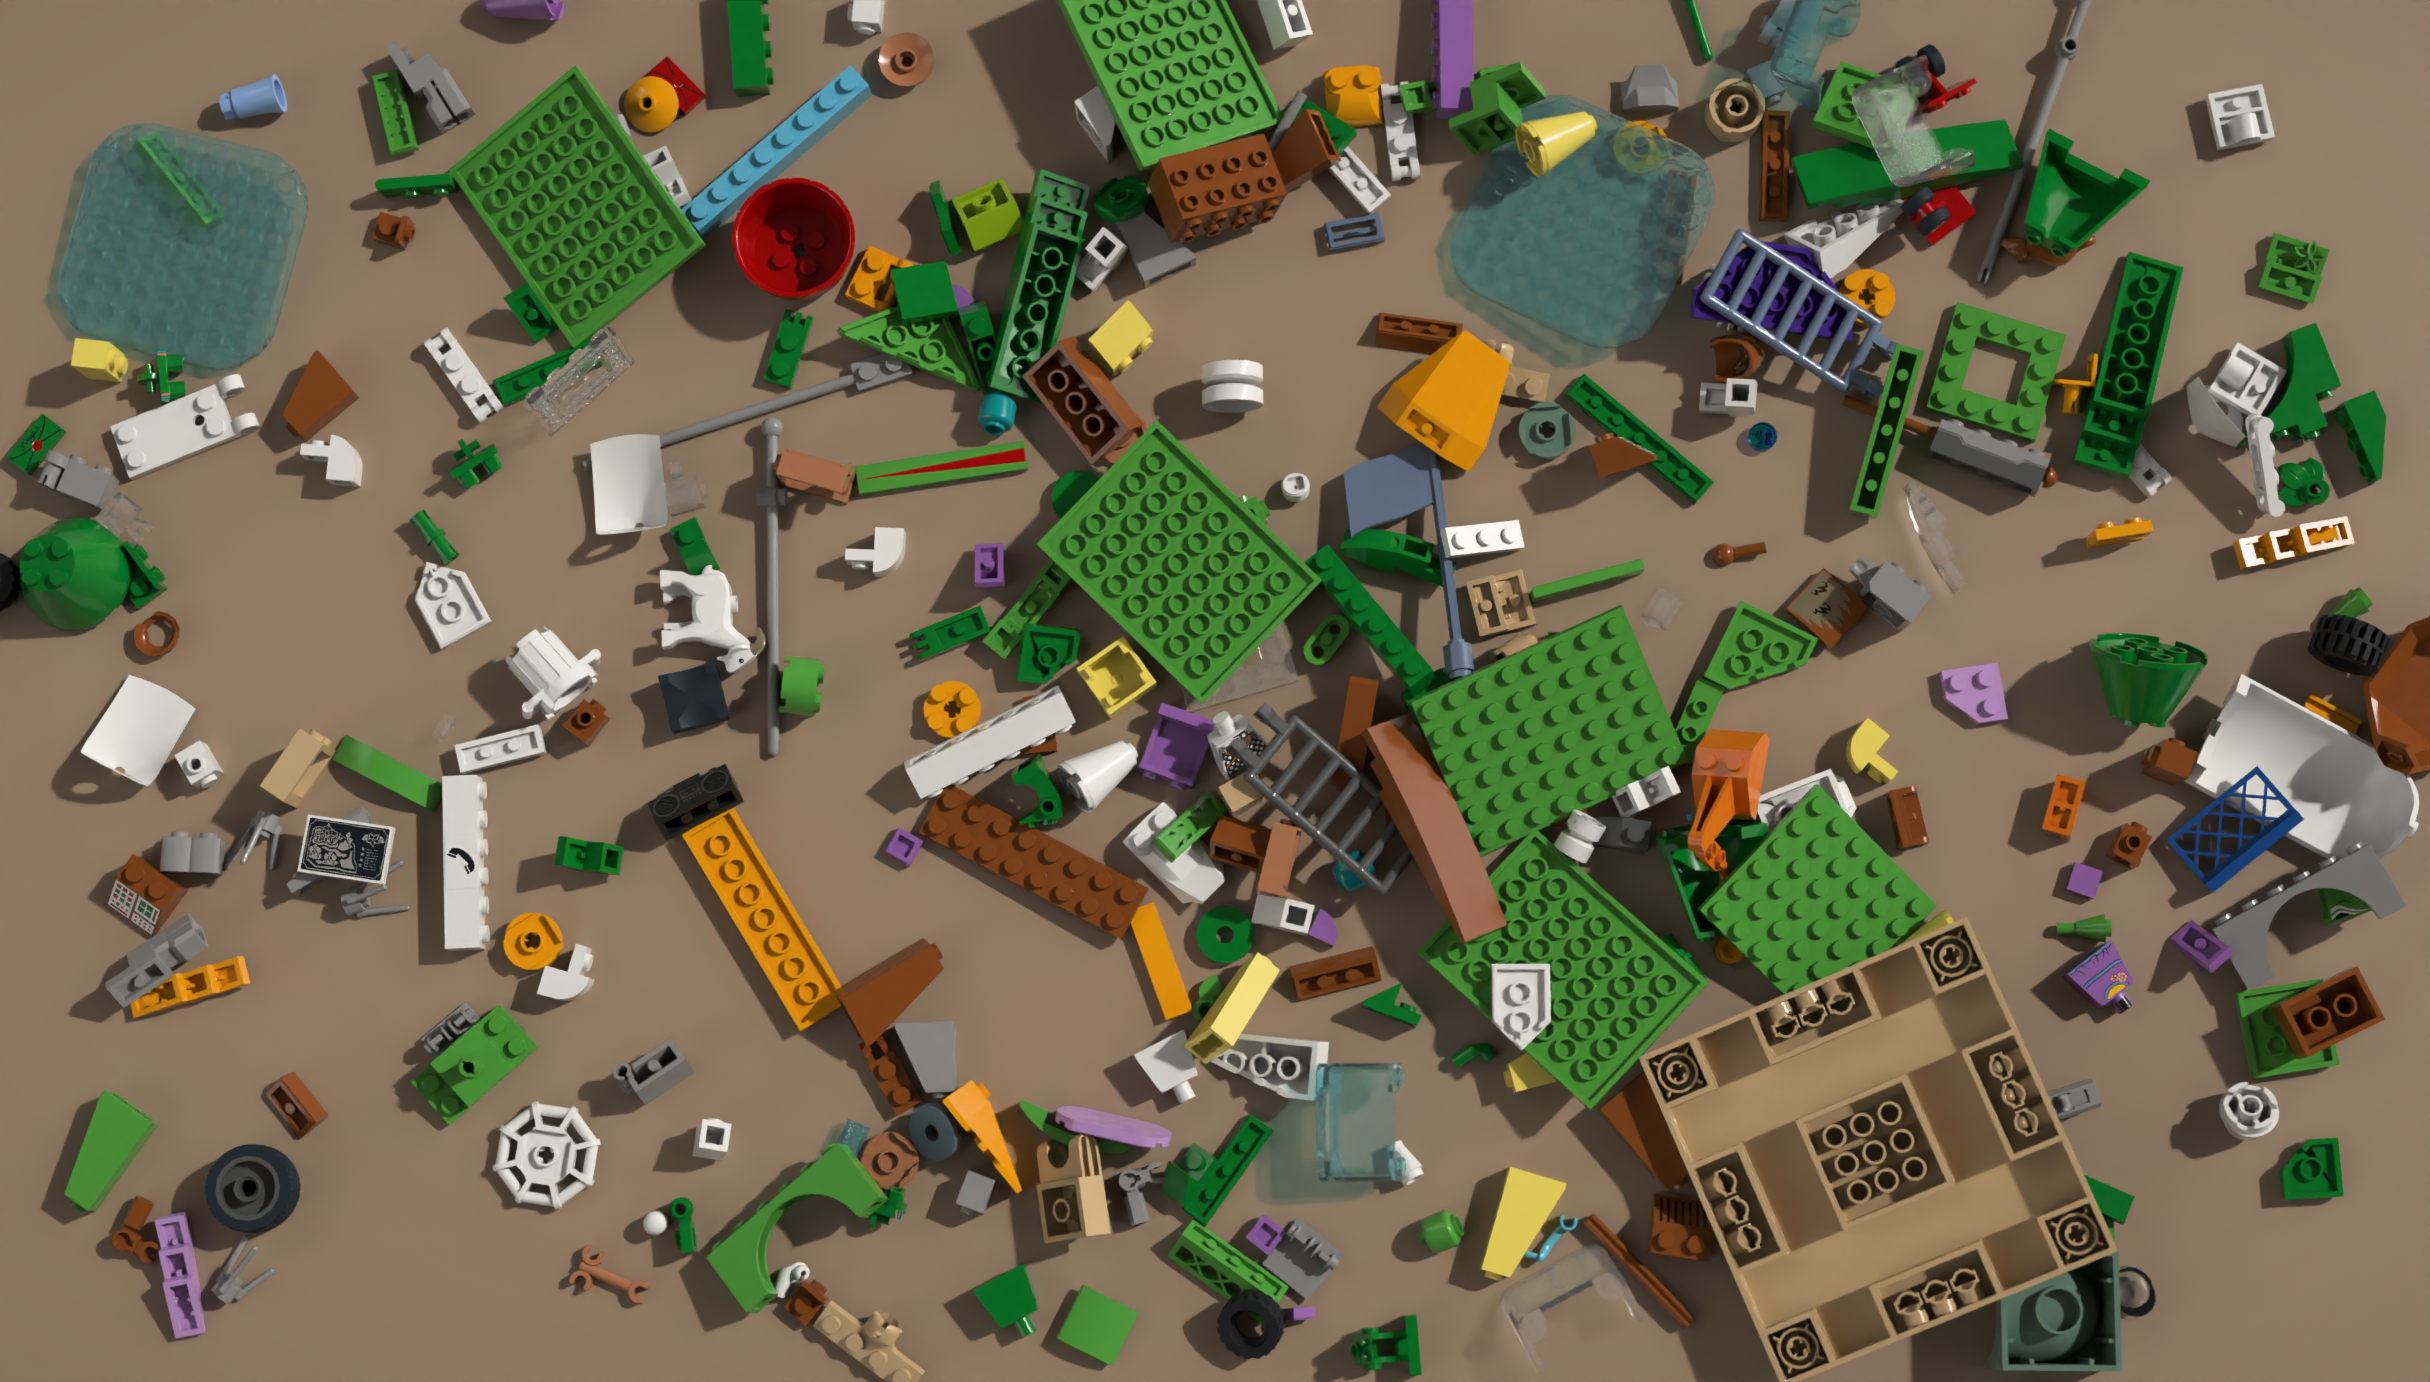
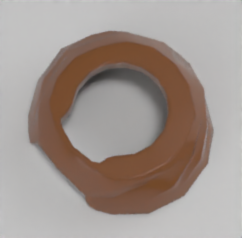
(141, 635)

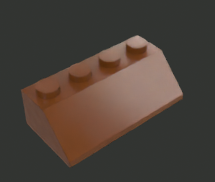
(1082, 399)

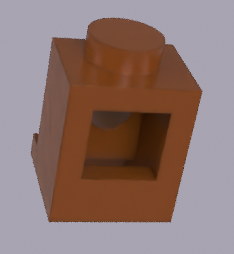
(588, 731)
(2121, 850)

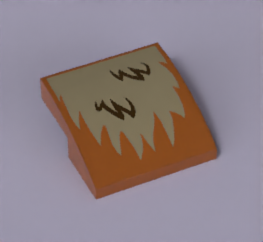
(1827, 608)

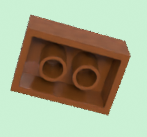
(2327, 1013)

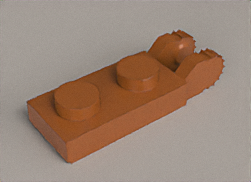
(892, 1078)

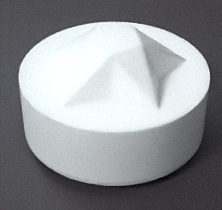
(1295, 487)

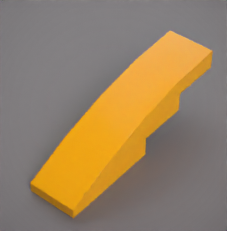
(2293, 542)
(193, 986)

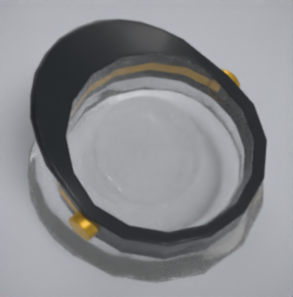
(2136, 1293)

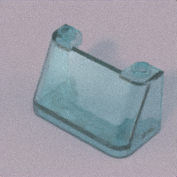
(1802, 44)
(1357, 1122)

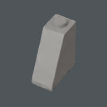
(1152, 251)
(932, 1054)

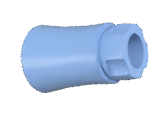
(254, 99)

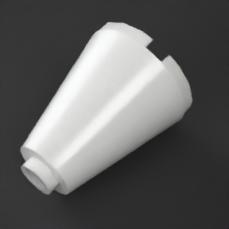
(1096, 773)

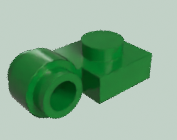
(686, 1235)

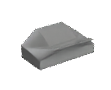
(1649, 90)

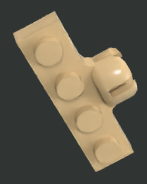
(1521, 382)
(869, 1342)

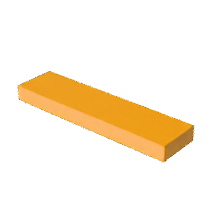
(1160, 962)

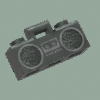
(695, 801)

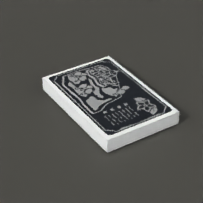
(346, 849)

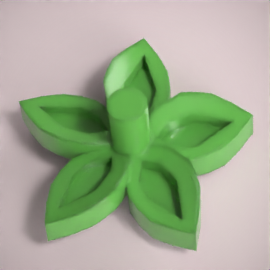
(2309, 257)

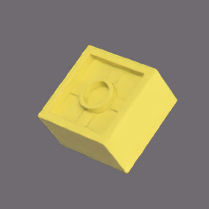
(1116, 677)

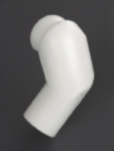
(789, 1275)

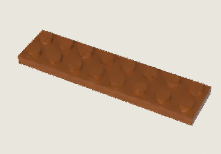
(1034, 861)

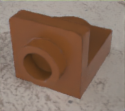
(393, 230)
(807, 1301)

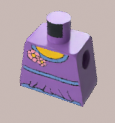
(2102, 978)

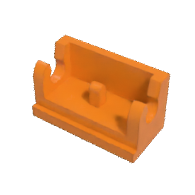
(2063, 807)

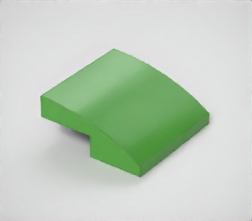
(2281, 276)
(1097, 1325)

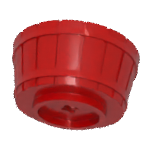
(782, 218)

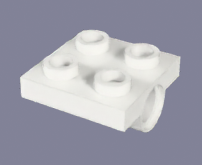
(2239, 117)
(2246, 380)

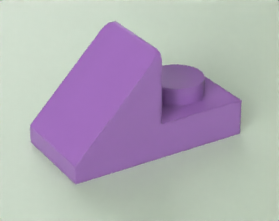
(989, 566)
(2201, 947)

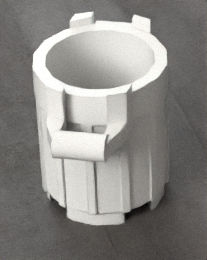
(551, 672)

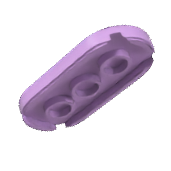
(1113, 1127)

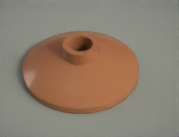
(903, 47)

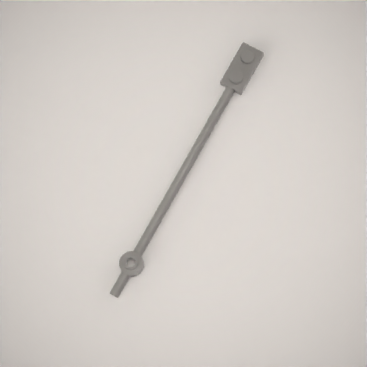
(866, 375)

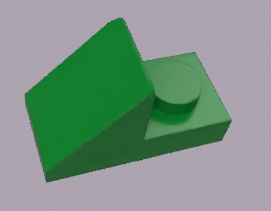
(531, 312)
(693, 546)
(1384, 1004)
(1187, 1177)

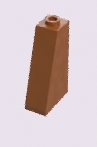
(1355, 720)
(888, 989)
(1642, 1127)

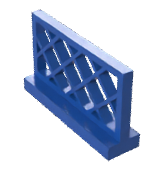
(2250, 850)

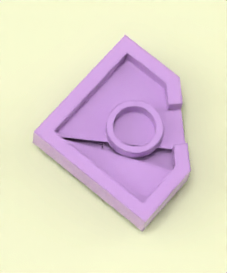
(1975, 692)

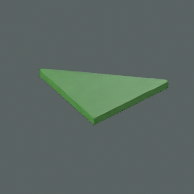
(923, 344)

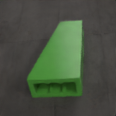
(108, 1149)

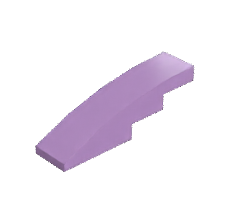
(180, 1275)

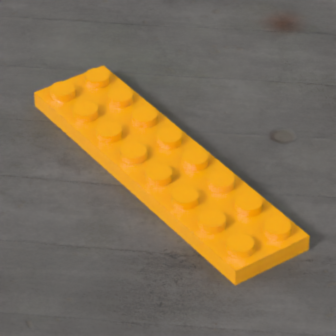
(765, 917)

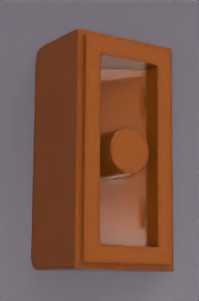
(296, 1104)

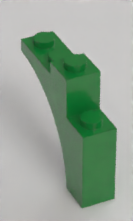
(2306, 383)

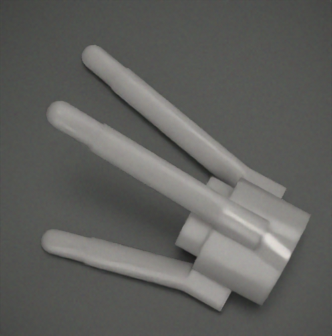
(262, 825)
(358, 898)
(229, 1284)

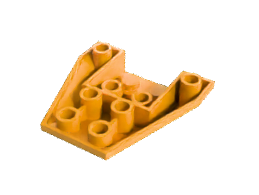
(1451, 399)

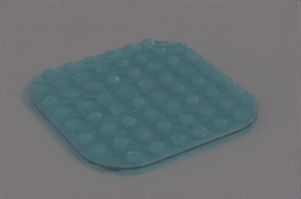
(1591, 239)
(150, 268)

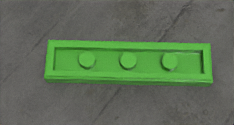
(1586, 580)

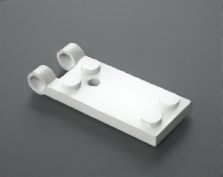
(170, 431)

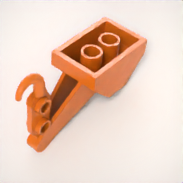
(1725, 787)

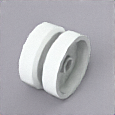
(1232, 386)

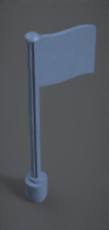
(1393, 490)

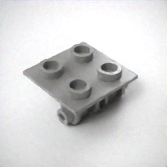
(450, 1029)
(1303, 1259)

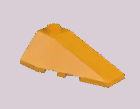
(978, 1118)

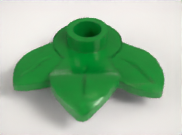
(2299, 481)

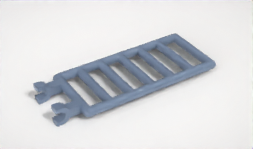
(1872, 338)

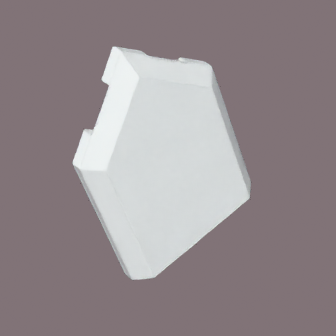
(449, 605)
(1521, 1000)

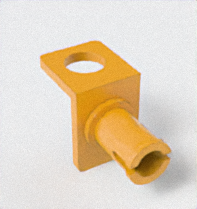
(2074, 388)

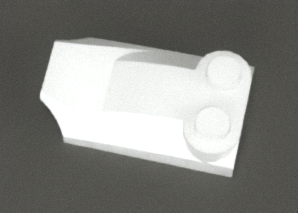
(1777, 803)
(1192, 875)

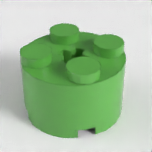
(800, 686)

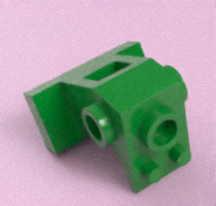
(1035, 774)
(1405, 1345)

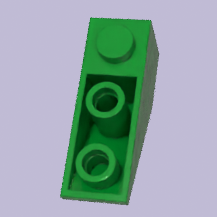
(980, 339)
(2365, 428)

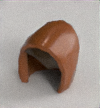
(1736, 356)

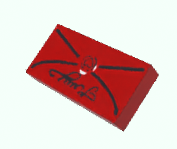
(688, 93)

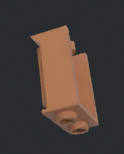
(815, 475)
(1279, 859)

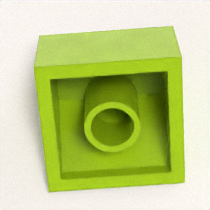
(988, 214)

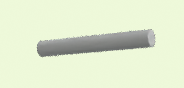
(1287, 120)

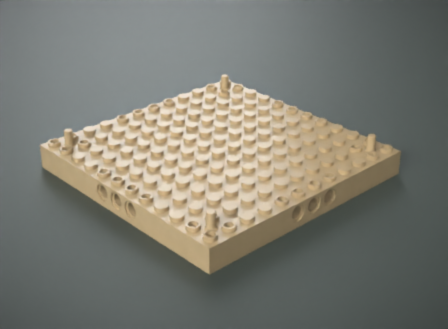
(1877, 1153)

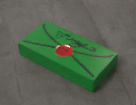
(35, 443)

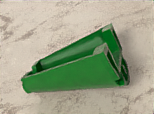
(2074, 197)
(1693, 879)

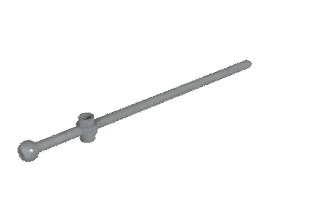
(2064, 56)
(772, 498)

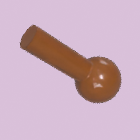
(1725, 554)

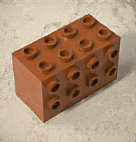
(1217, 188)

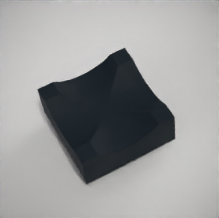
(694, 698)

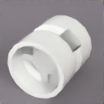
(1581, 833)

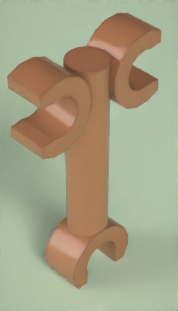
(589, 1269)

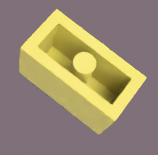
(99, 360)

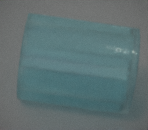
(853, 1135)

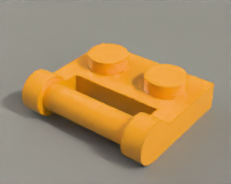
(871, 277)

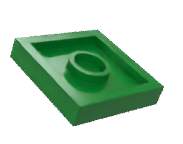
(923, 292)

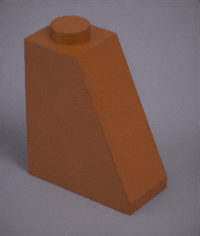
(1305, 150)
(317, 398)

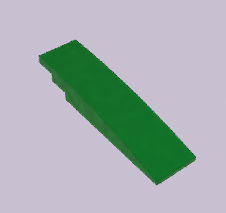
(1856, 174)
(1039, 279)
(2128, 366)

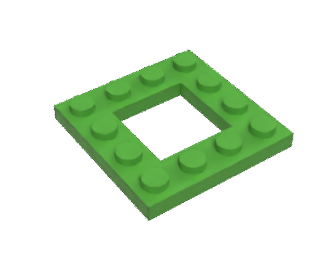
(1978, 324)

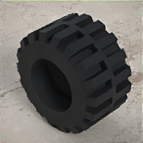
(2349, 644)

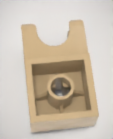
(1071, 1190)

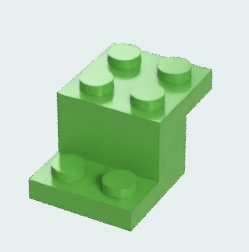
(1496, 108)

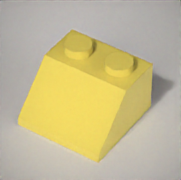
(1121, 339)

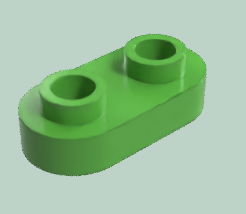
(1325, 640)

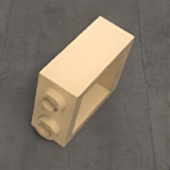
(299, 767)

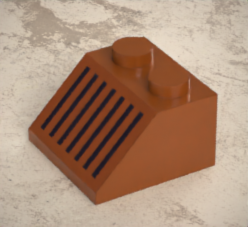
(1679, 1228)

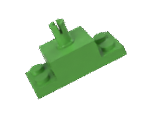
(474, 1064)

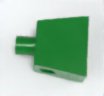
(1010, 1300)

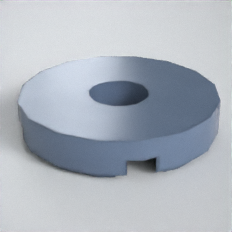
(923, 1137)

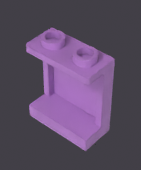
(1176, 747)

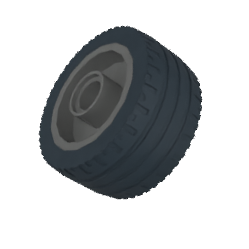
(230, 1186)

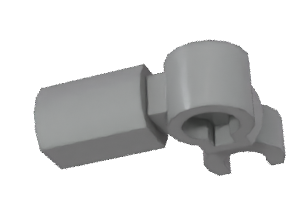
(1130, 1182)

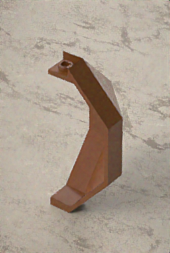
(2400, 702)

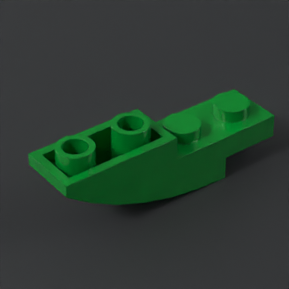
(1391, 550)

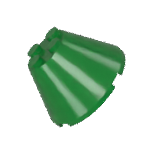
(74, 573)
(2144, 677)

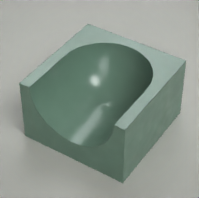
(2062, 1322)

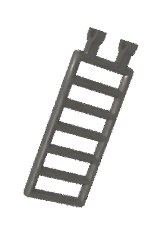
(1255, 764)

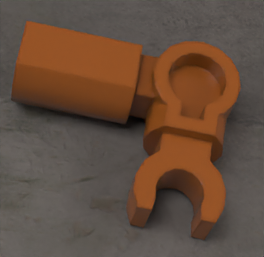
(127, 1239)

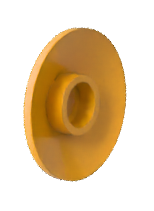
(663, 106)

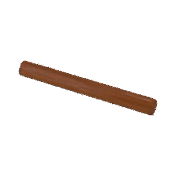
(1638, 1271)

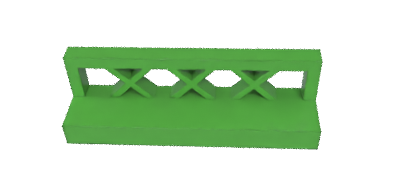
(1228, 1262)

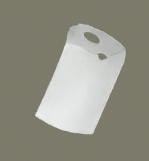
(2210, 419)
(628, 484)
(139, 730)

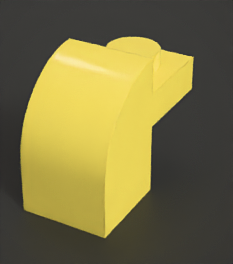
(1862, 751)

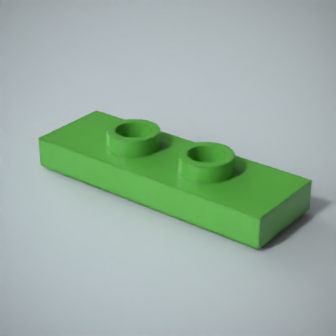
(394, 113)
(1697, 715)
(1189, 826)

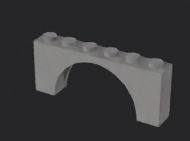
(2355, 873)

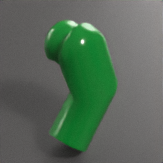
(1472, 1051)

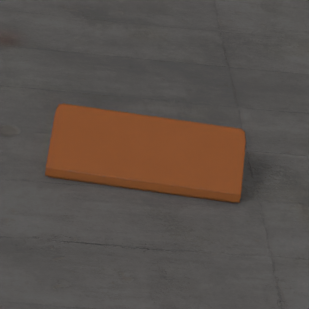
(1414, 333)
(1335, 973)

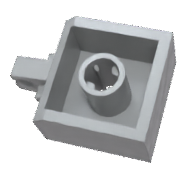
(1890, 592)

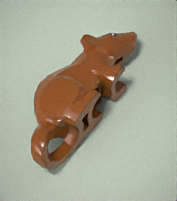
(2025, 250)

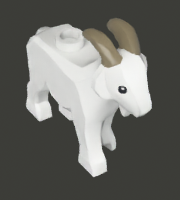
(711, 614)

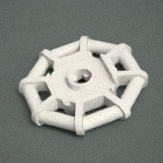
(556, 1169)

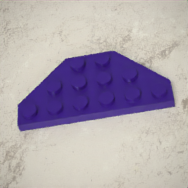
(1798, 255)

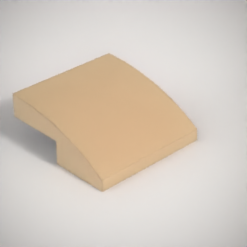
(1501, 603)

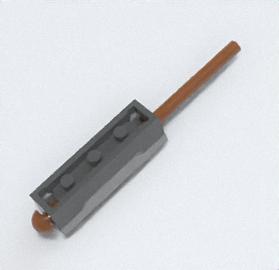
(1978, 452)

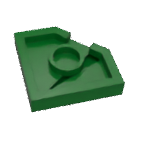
(1045, 652)
(2313, 1171)

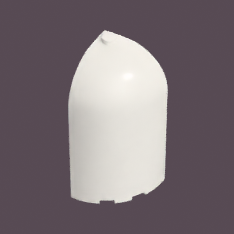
(2314, 764)

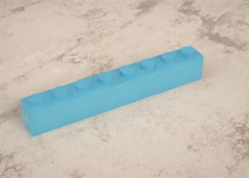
(777, 151)

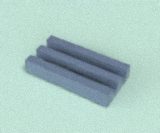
(1352, 233)

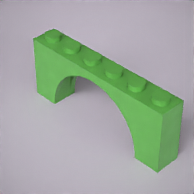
(743, 1255)

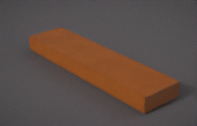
(1774, 166)

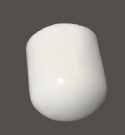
(655, 1222)

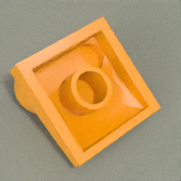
(1354, 95)

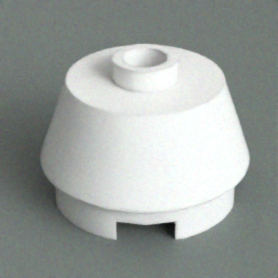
(2248, 1111)

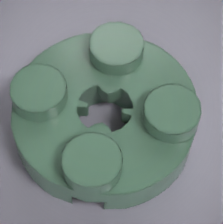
(1557, 419)

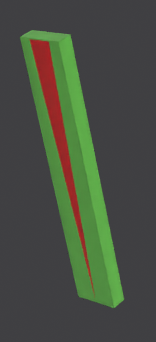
(941, 468)

